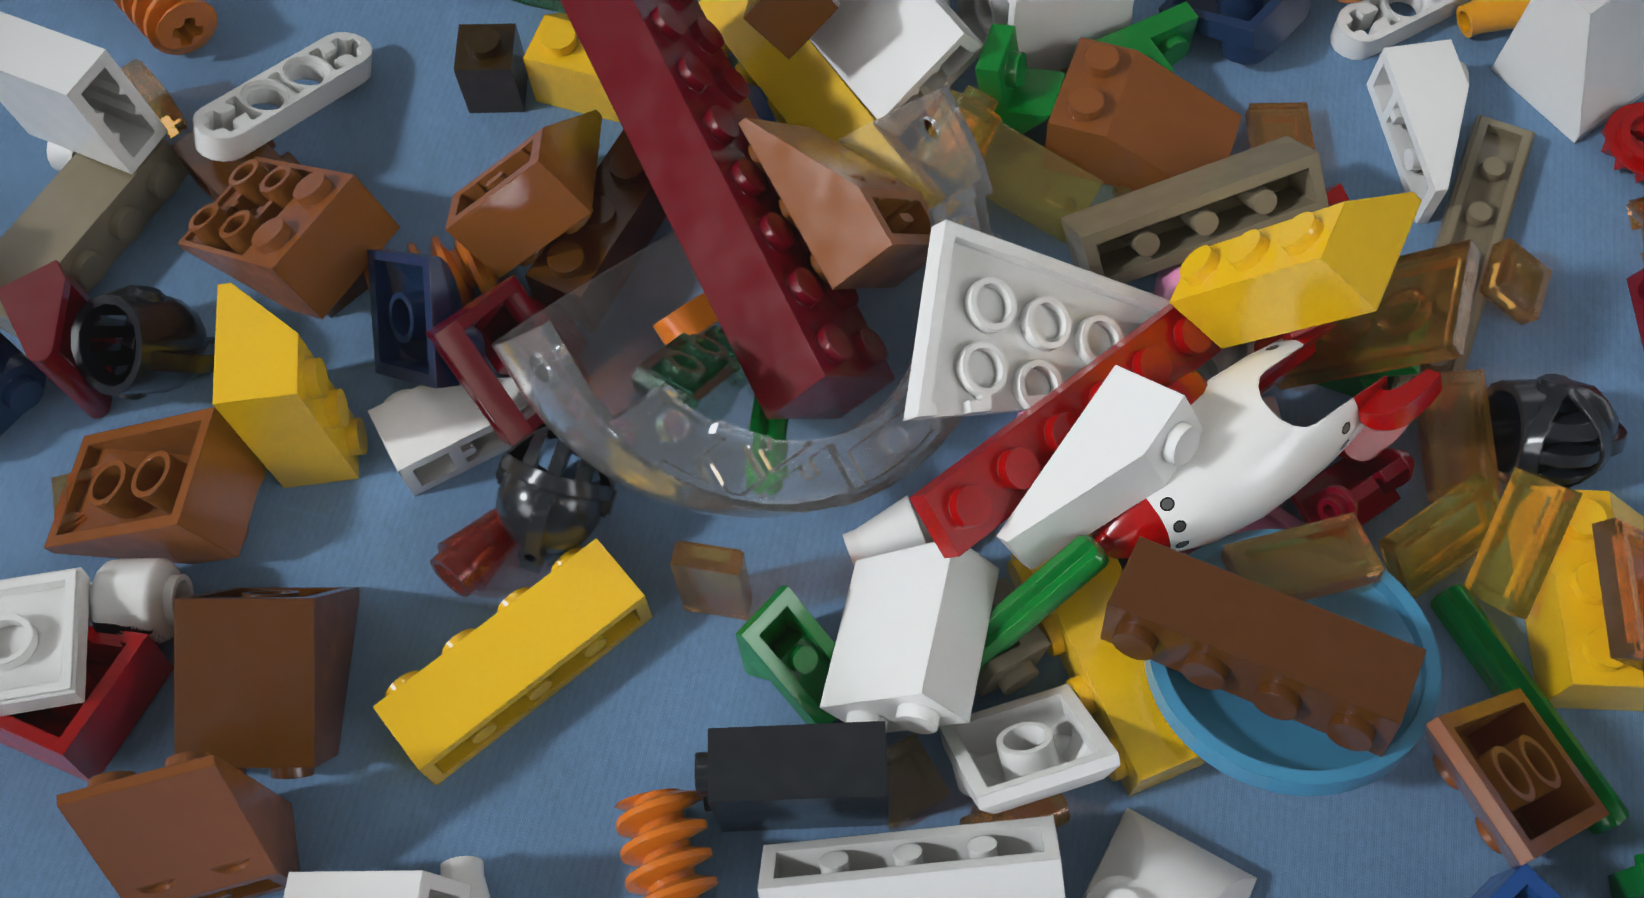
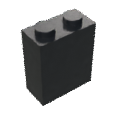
(795, 776)

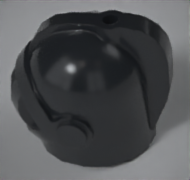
(160, 344)
(1553, 428)
(543, 507)

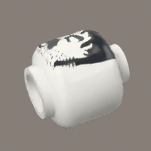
(137, 597)

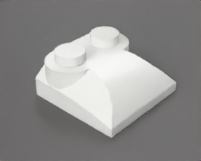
(1028, 750)
(1157, 863)

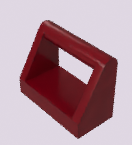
(42, 314)
(473, 371)

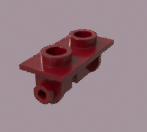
(1355, 487)

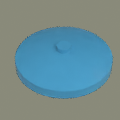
(1286, 753)

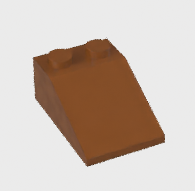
(1135, 118)
(165, 491)
(1513, 776)

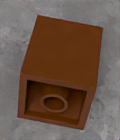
(263, 675)

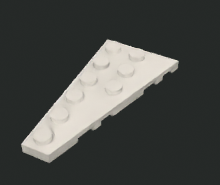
(1015, 325)

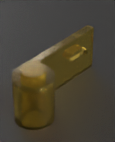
(1022, 172)

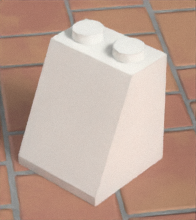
(1047, 28)
(1576, 60)

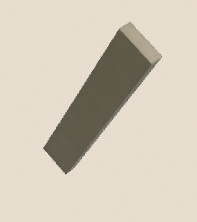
(1480, 209)

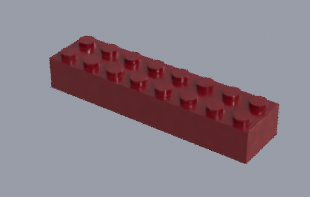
(681, 111)

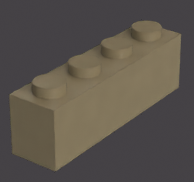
(1195, 209)
(87, 218)

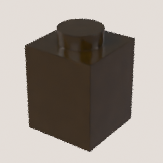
(491, 68)

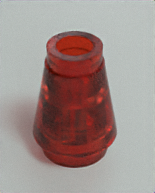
(473, 554)

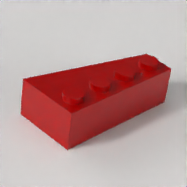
(84, 737)

